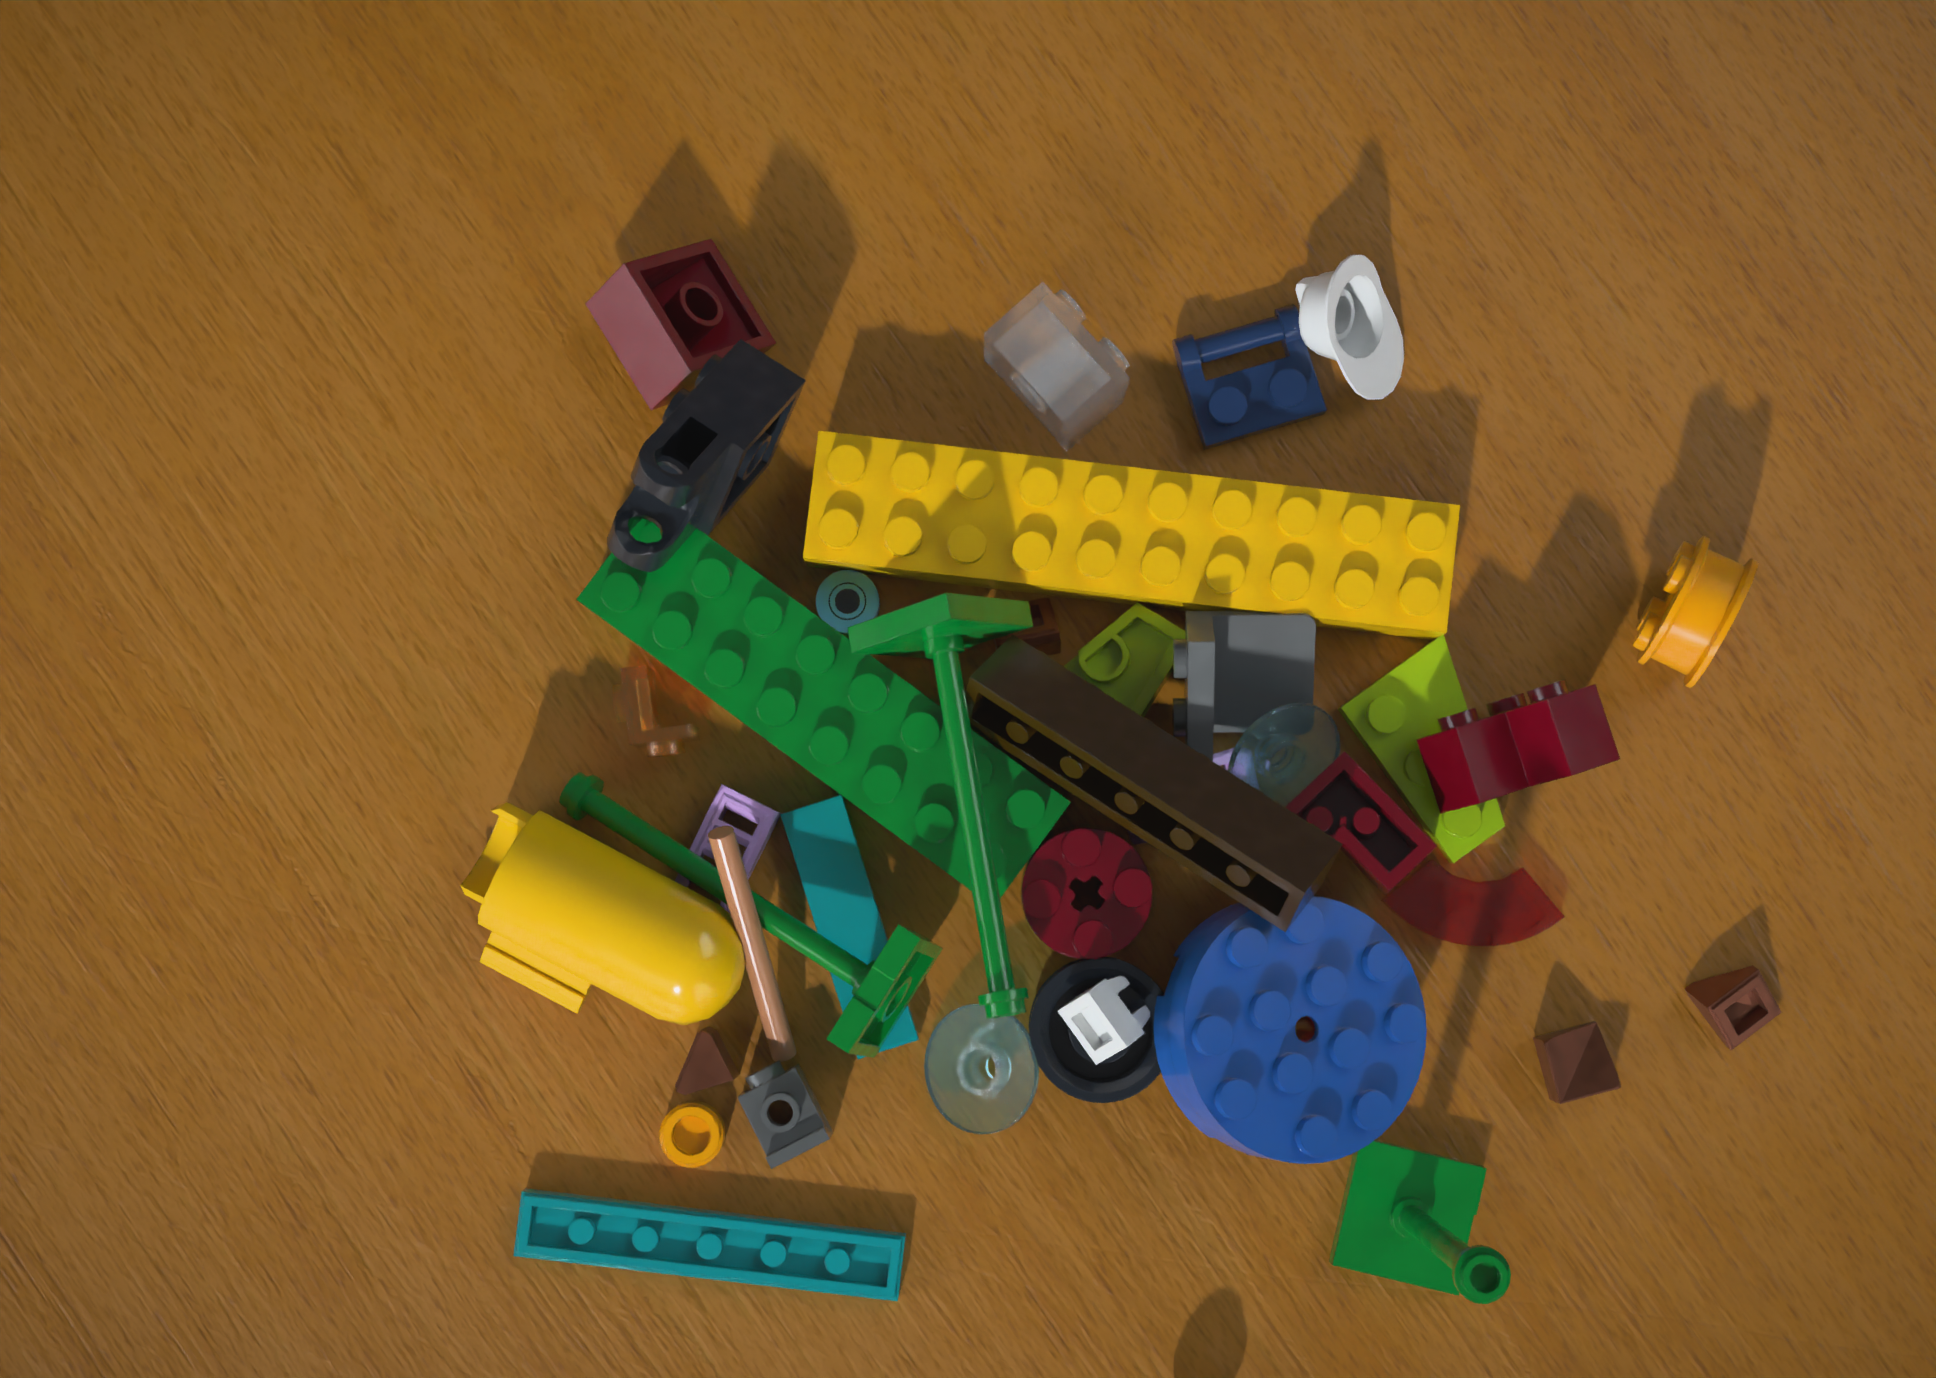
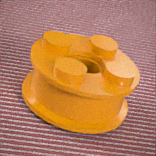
(1697, 611)

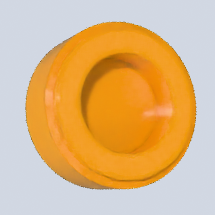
(692, 1134)

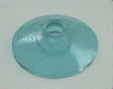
(1286, 750)
(960, 1074)

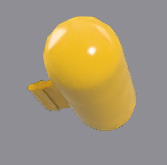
(588, 915)

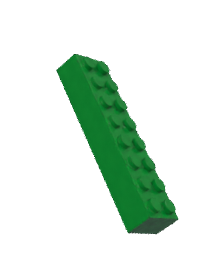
(819, 701)

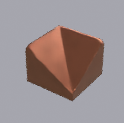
(1576, 1063)

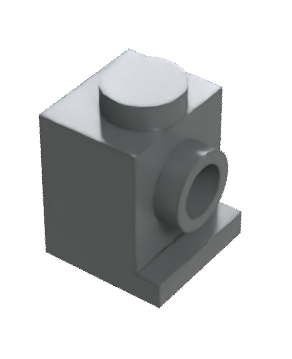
(805, 1129)

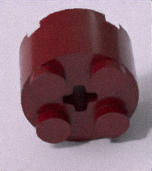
(1122, 886)

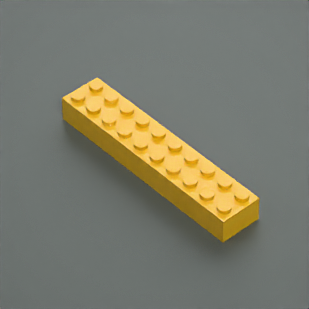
(1130, 535)

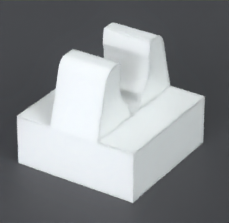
(1103, 1020)

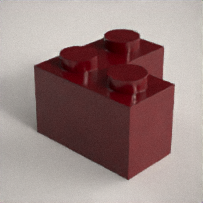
(1517, 745)
(1365, 821)

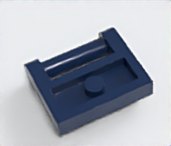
(1254, 397)

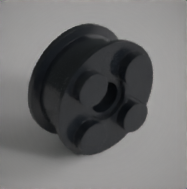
(1061, 1053)

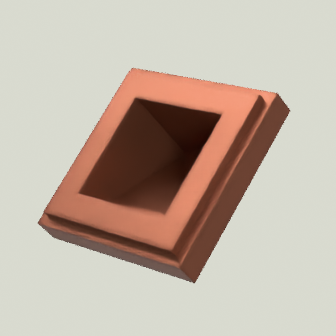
(1734, 1003)

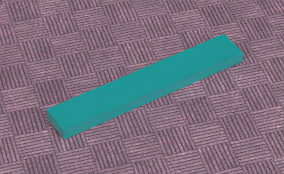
(709, 1244)

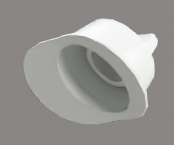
(1352, 322)

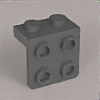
(1239, 670)

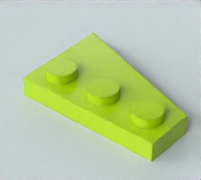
(1407, 708)

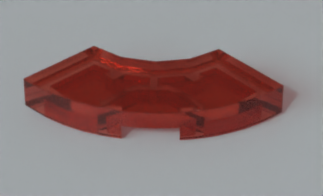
(1473, 911)

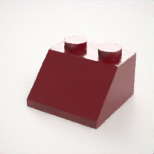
(673, 316)

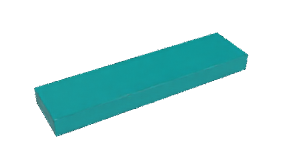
(840, 893)

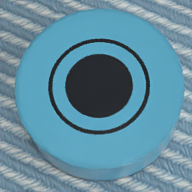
(847, 600)

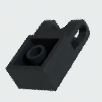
(705, 453)

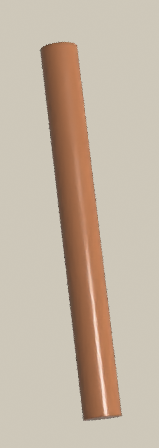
(750, 933)

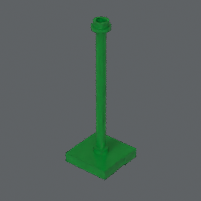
(942, 631)
(879, 988)
(1412, 1220)

